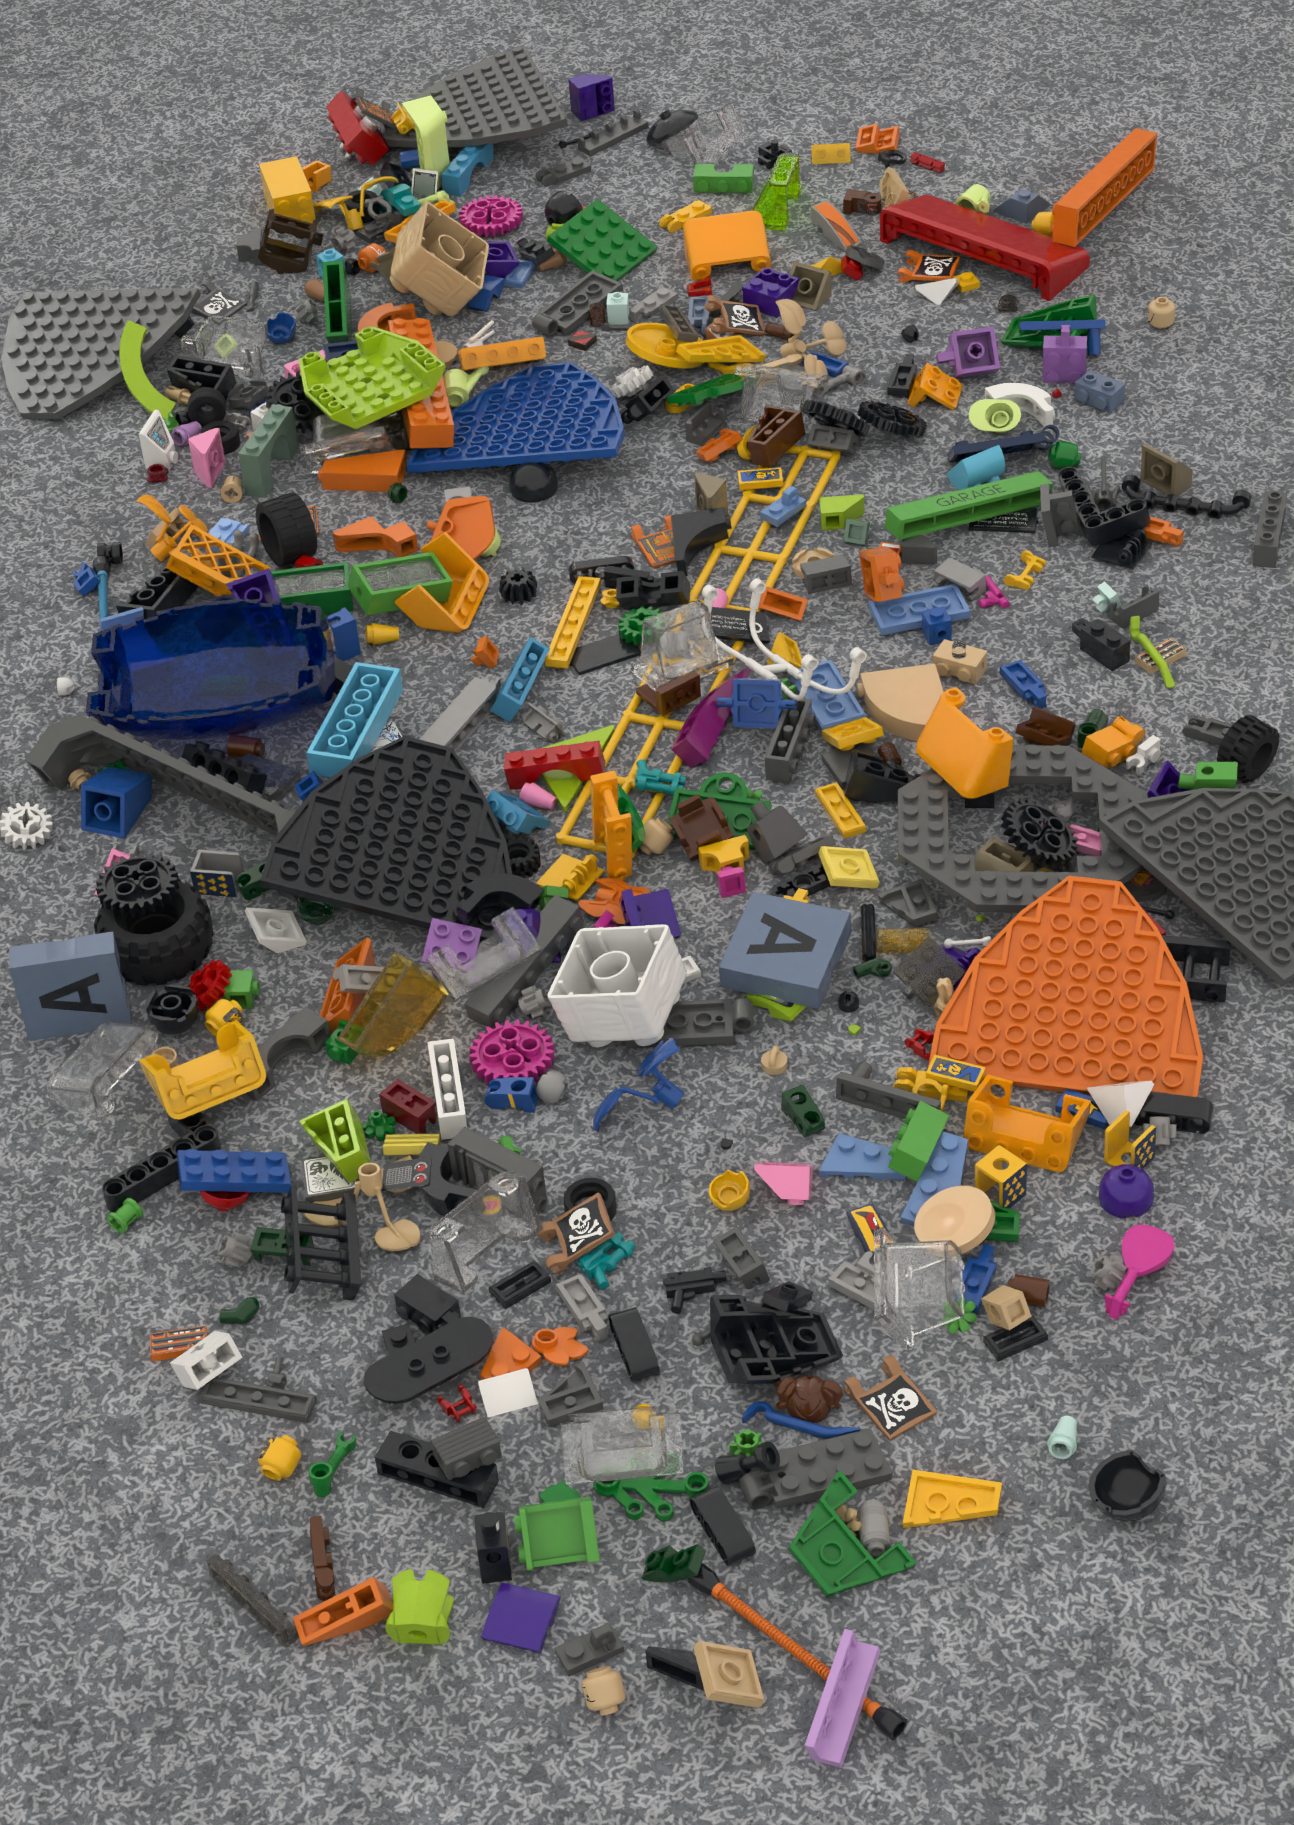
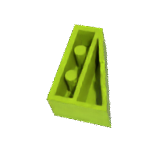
(339, 1137)

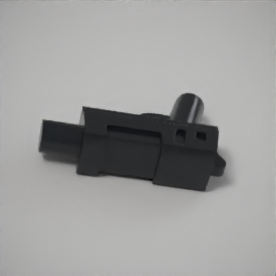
(685, 1285)

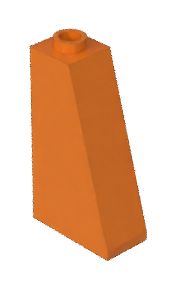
(364, 472)

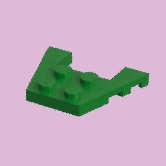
(832, 1551)

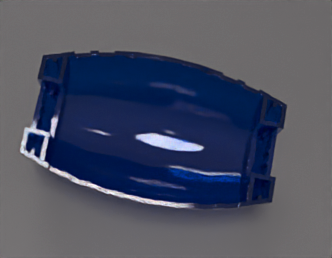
(212, 669)

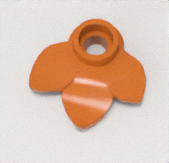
(558, 1345)

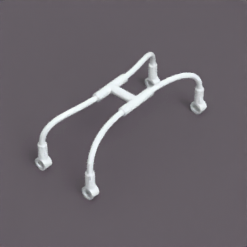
(781, 665)

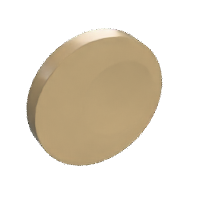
(956, 1215)

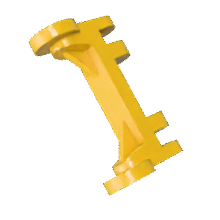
(1024, 580)

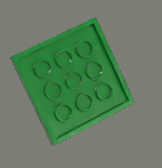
(602, 242)

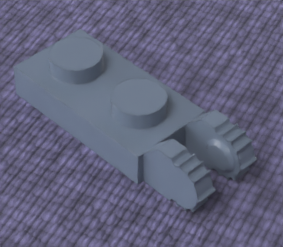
(698, 315)

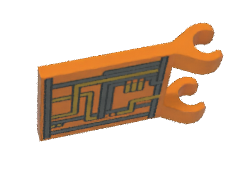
(656, 547)

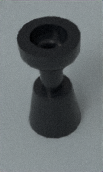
(732, 1467)

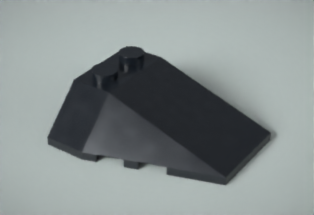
(767, 1344)

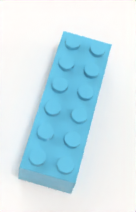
(355, 718)

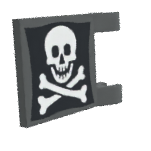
(217, 302)

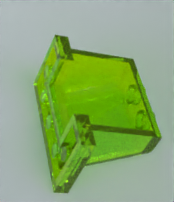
(779, 186)

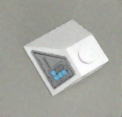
(157, 443)

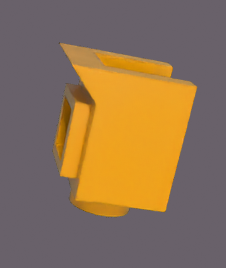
(317, 175)

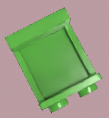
(557, 1532)

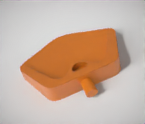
(468, 523)

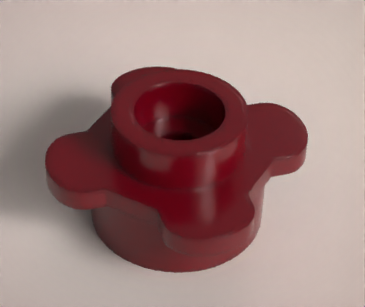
(157, 473)

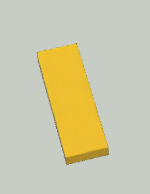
(840, 810)

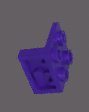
(649, 909)

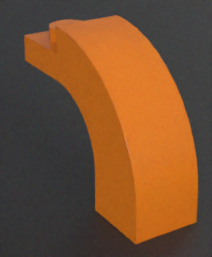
(381, 314)

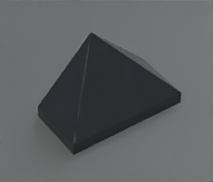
(675, 1664)

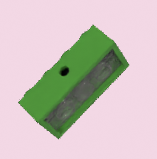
(383, 581)

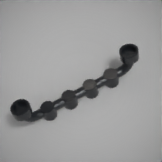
(1240, 500)

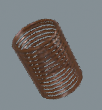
(598, 316)
(894, 754)

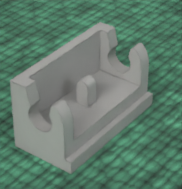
(962, 576)

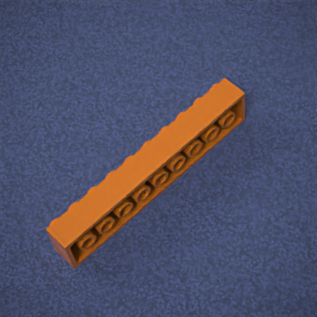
(1104, 187)
(428, 420)

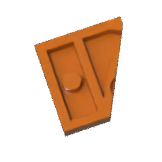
(509, 1356)

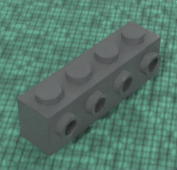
(788, 741)

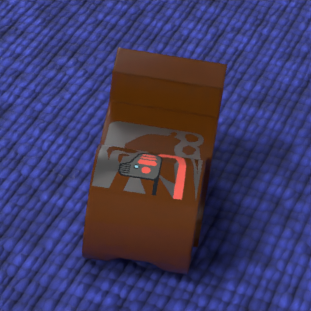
(861, 202)

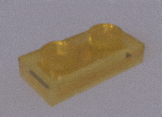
(900, 939)

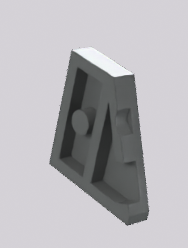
(911, 902)
(570, 1396)

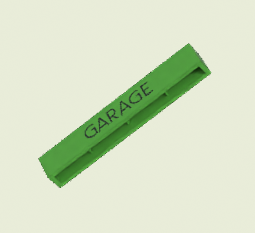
(965, 505)

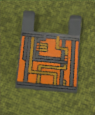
(374, 111)

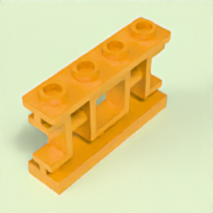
(502, 353)

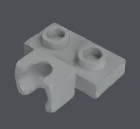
(856, 1281)

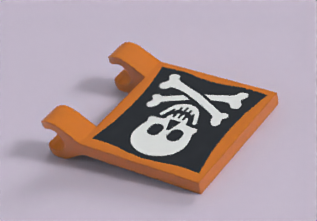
(929, 267)

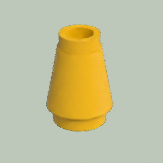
(380, 634)

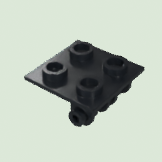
(1125, 550)

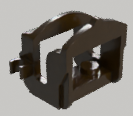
(283, 253)

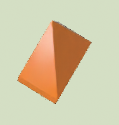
(783, 603)

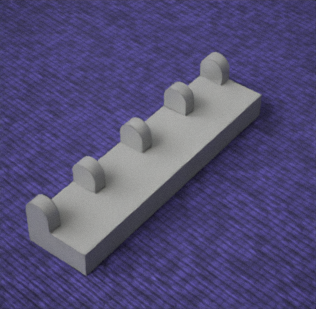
(358, 977)

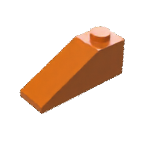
(345, 1612)

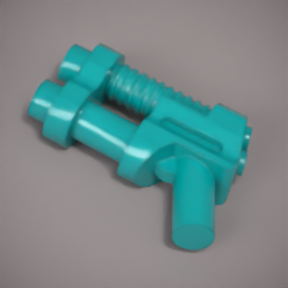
(651, 779)
(597, 1262)

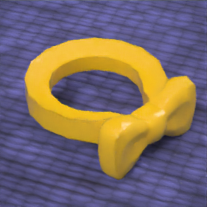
(942, 1089)

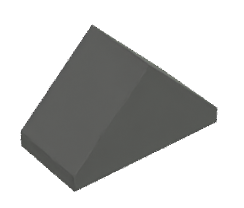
(919, 551)

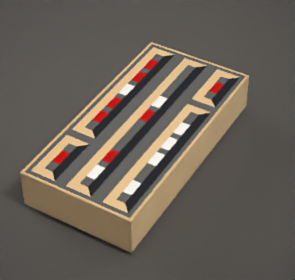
(1169, 650)

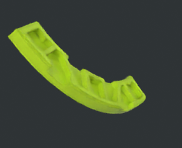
(134, 375)

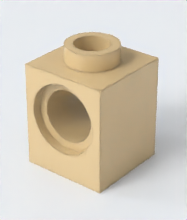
(1006, 1307)

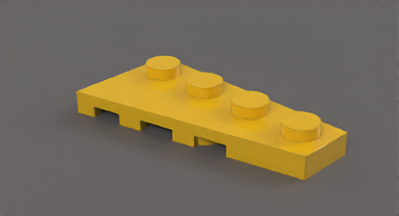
(721, 350)

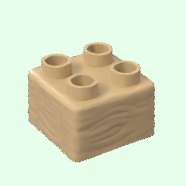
(438, 261)

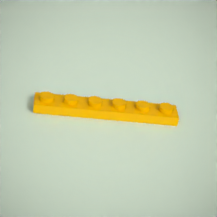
(572, 622)

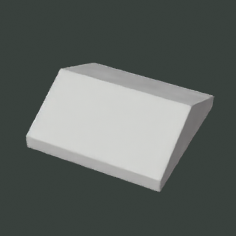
(276, 928)

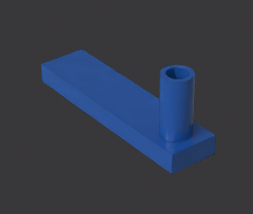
(1092, 326)

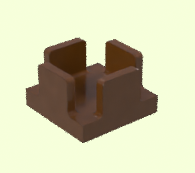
(699, 824)

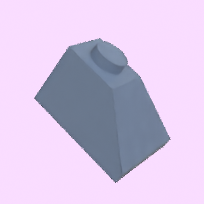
(1022, 206)

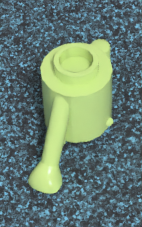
(975, 198)
(459, 384)

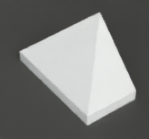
(938, 290)

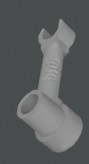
(850, 374)

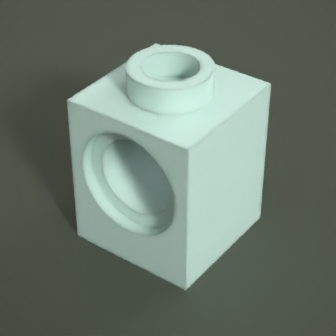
(618, 308)

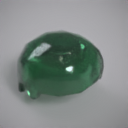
(314, 911)

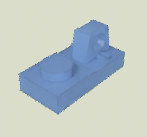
(783, 508)

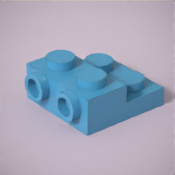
(515, 813)

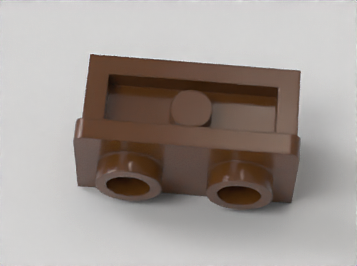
(1046, 728)

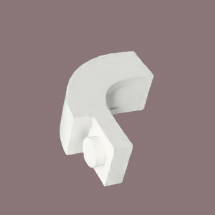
(1027, 397)

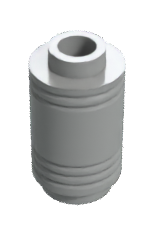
(875, 1527)

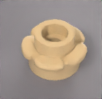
(77, 778)

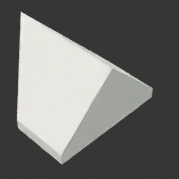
(1119, 1097)

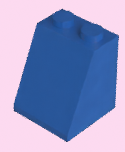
(114, 801)

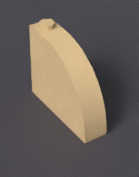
(901, 698)

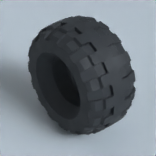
(176, 949)

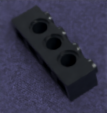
(229, 767)
(413, 1463)

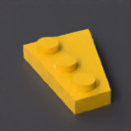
(949, 1498)

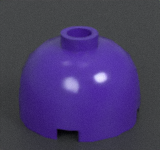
(1126, 1191)

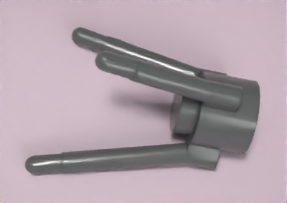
(1103, 497)

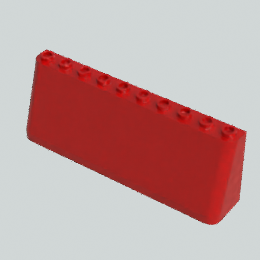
(986, 239)

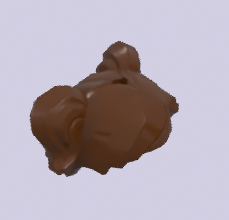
(808, 1397)

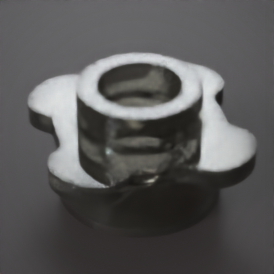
(1008, 303)

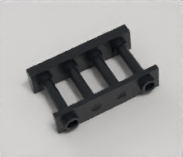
(1205, 952)
(346, 1234)

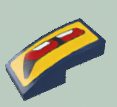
(864, 1222)

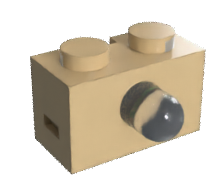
(960, 661)

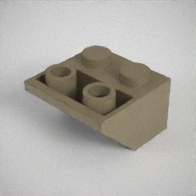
(1001, 857)

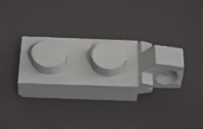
(651, 304)
(584, 1305)

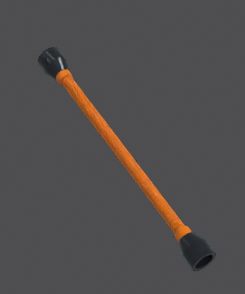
(707, 1582)

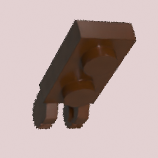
(321, 1560)

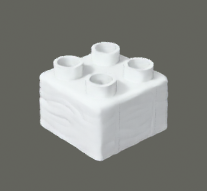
(618, 984)

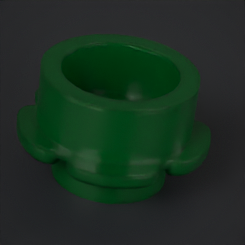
(397, 492)

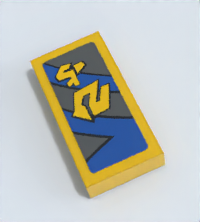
(760, 478)
(955, 1073)

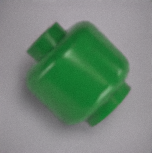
(1064, 455)

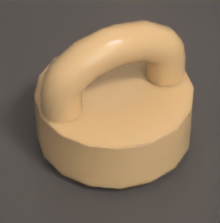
(774, 1061)

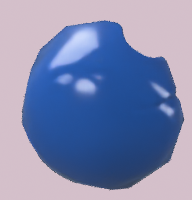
(281, 328)

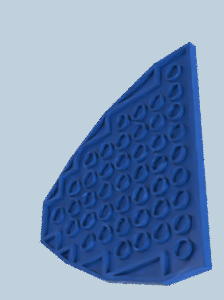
(530, 417)

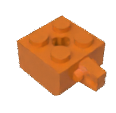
(881, 574)

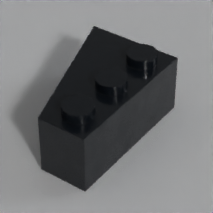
(198, 373)

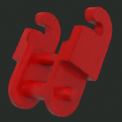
(918, 1048)
(449, 1409)

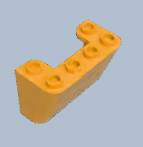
(1028, 1134)

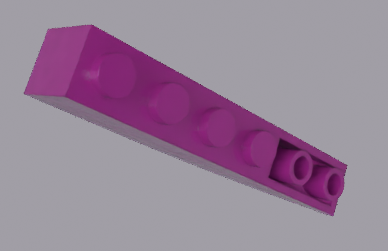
(704, 724)

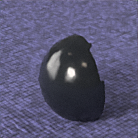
(1126, 1487)

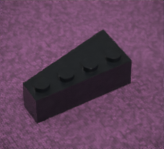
(159, 594)

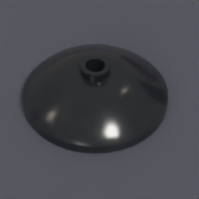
(670, 124)

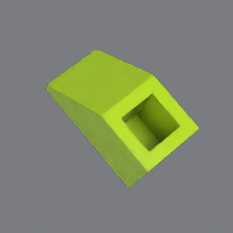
(837, 509)

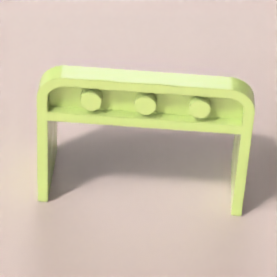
(430, 134)

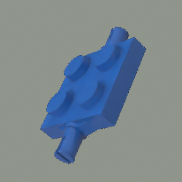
(756, 702)

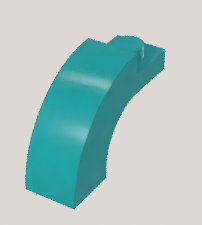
(401, 199)

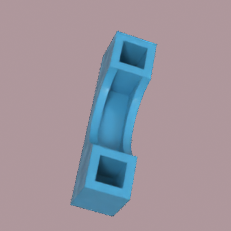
(458, 173)

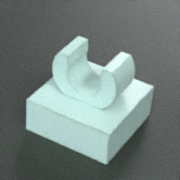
(1106, 597)

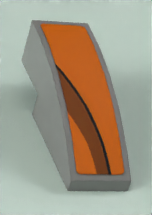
(834, 225)

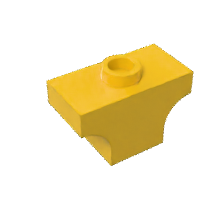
(724, 853)

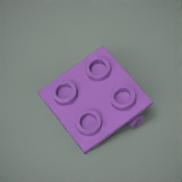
(460, 937)

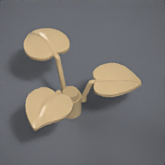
(793, 320)
(391, 1238)

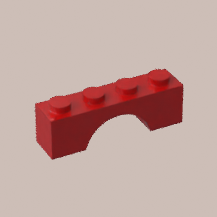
(579, 759)

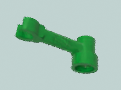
(322, 1472)

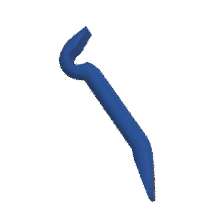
(795, 1423)

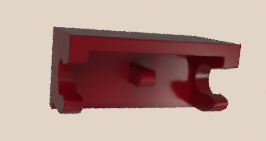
(408, 1106)

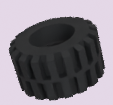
(1251, 745)

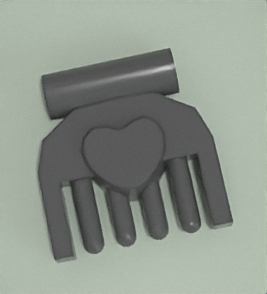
(388, 221)

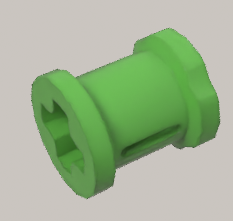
(125, 1215)

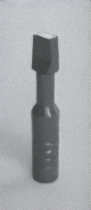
(252, 295)

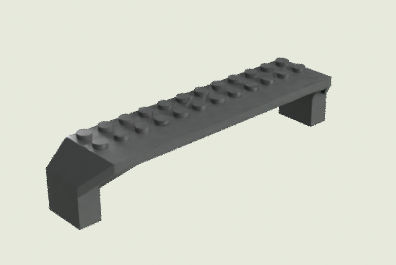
(88, 742)

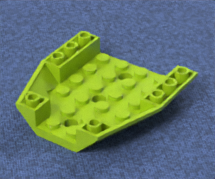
(373, 380)

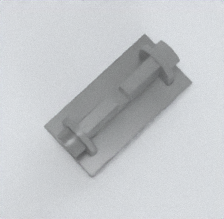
(538, 717)

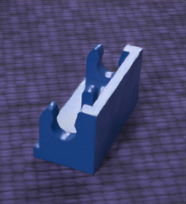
(344, 635)

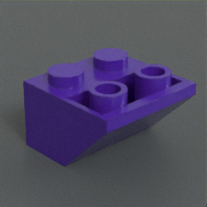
(591, 95)
(768, 288)

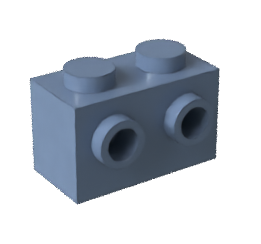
(1100, 391)

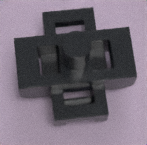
(770, 151)

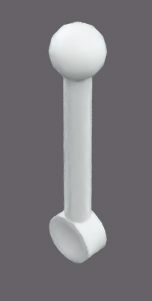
(949, 943)

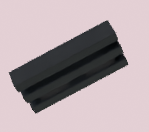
(522, 1287)
(1018, 1341)

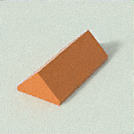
(340, 1004)

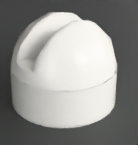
(64, 686)

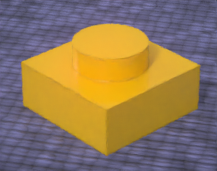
(967, 282)

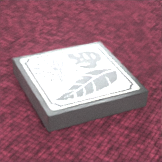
(323, 1180)

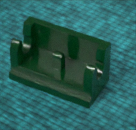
(273, 1242)

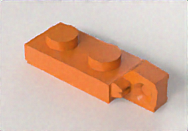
(1163, 532)

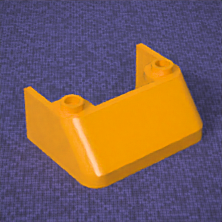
(465, 594)

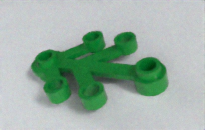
(646, 1489)

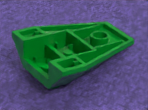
(1074, 309)

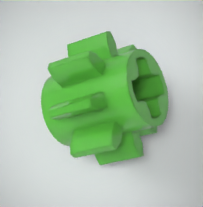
(745, 1443)

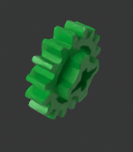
(632, 624)

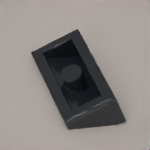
(396, 171)

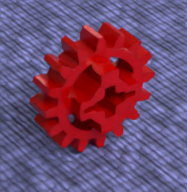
(210, 983)

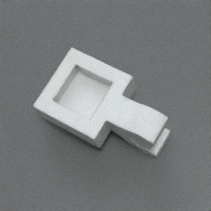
(1146, 754)

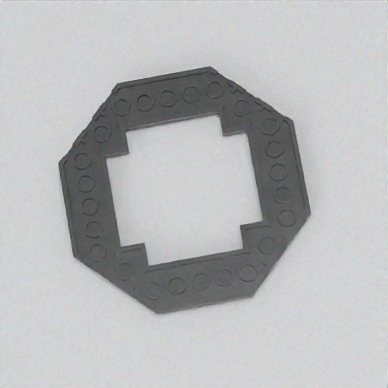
(925, 830)

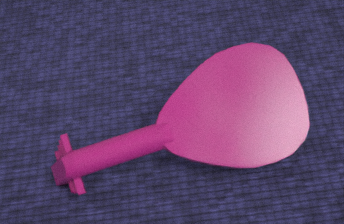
(1143, 1252)

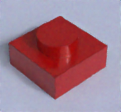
(851, 267)

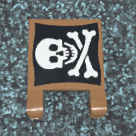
(736, 317)
(577, 1231)
(893, 1404)

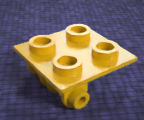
(572, 874)

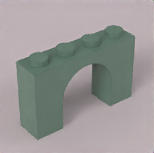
(271, 439)

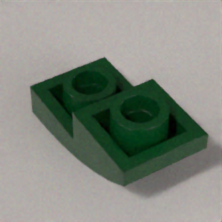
(671, 1566)

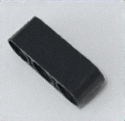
(1185, 1112)
(634, 1344)
(723, 1525)

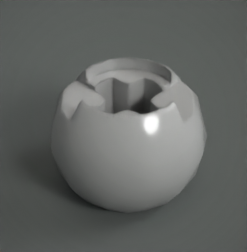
(551, 1086)

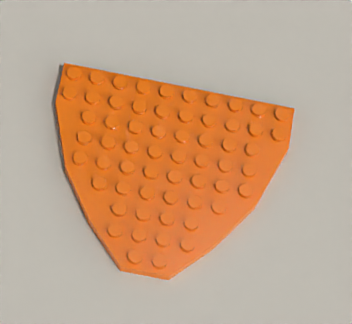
(1076, 998)

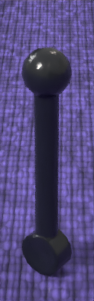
(562, 144)
(1169, 914)

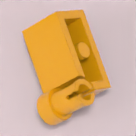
(1113, 743)

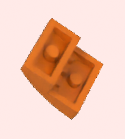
(873, 140)

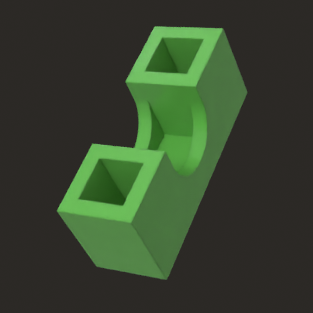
(737, 180)

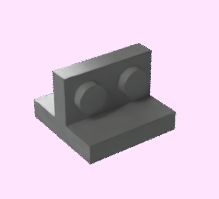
(1058, 514)

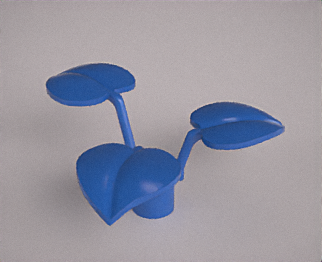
(664, 1089)

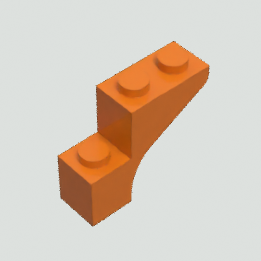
(370, 535)

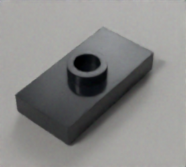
(787, 1296)

